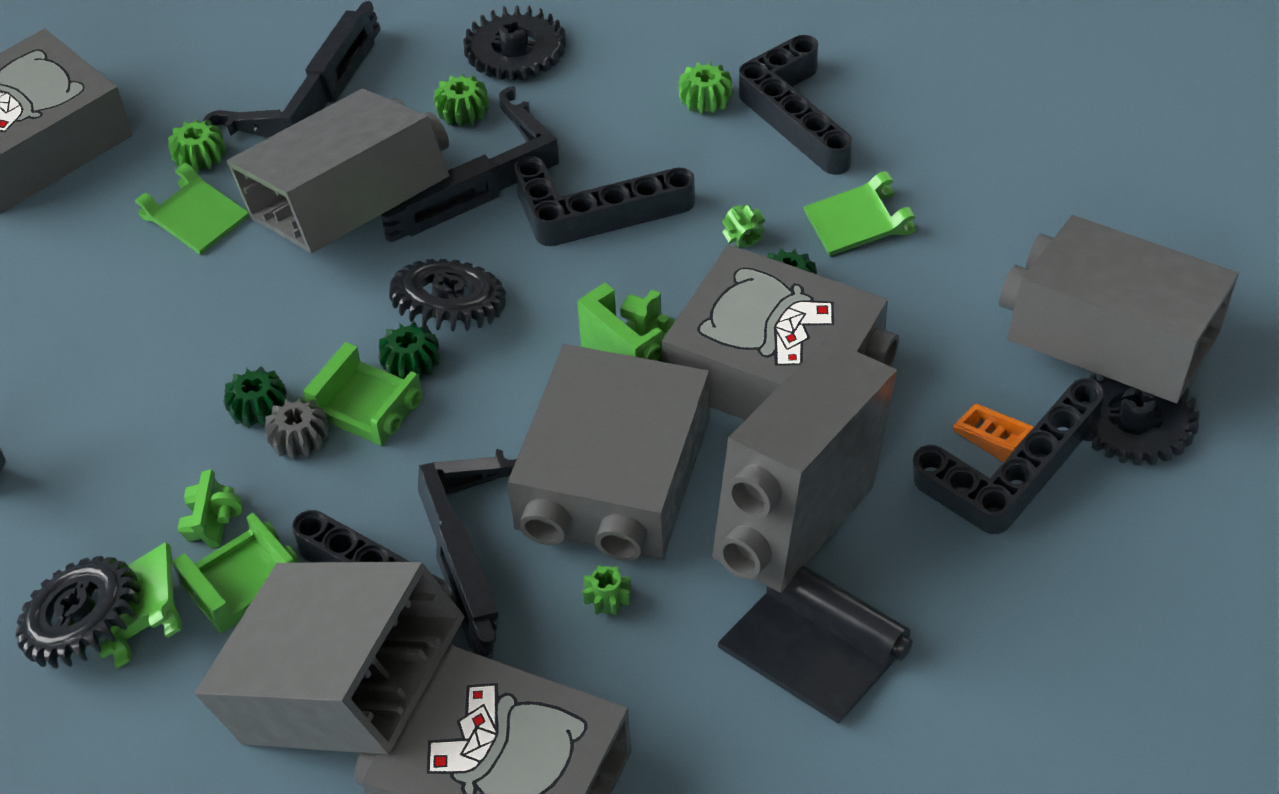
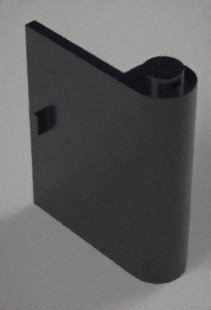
(818, 643)

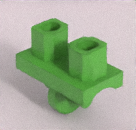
(645, 313)
(211, 509)

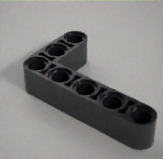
(768, 90)
(599, 209)
(1020, 465)
(327, 540)

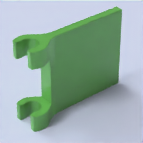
(195, 213)
(858, 216)
(155, 604)

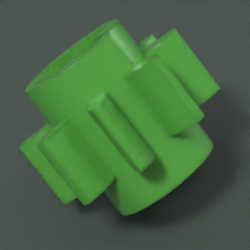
(743, 226)
(606, 590)

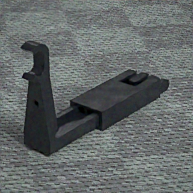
(325, 79)
(475, 180)
(454, 546)

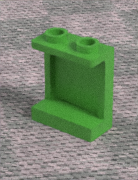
(606, 332)
(362, 396)
(233, 574)

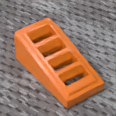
(994, 442)

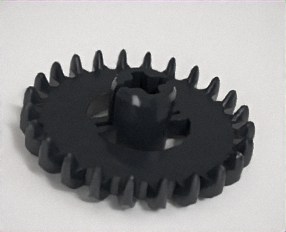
(510, 36)
(447, 292)
(1135, 416)
(80, 618)

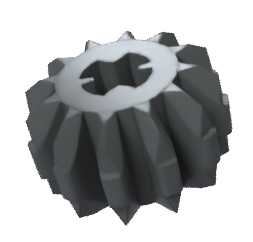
(296, 428)

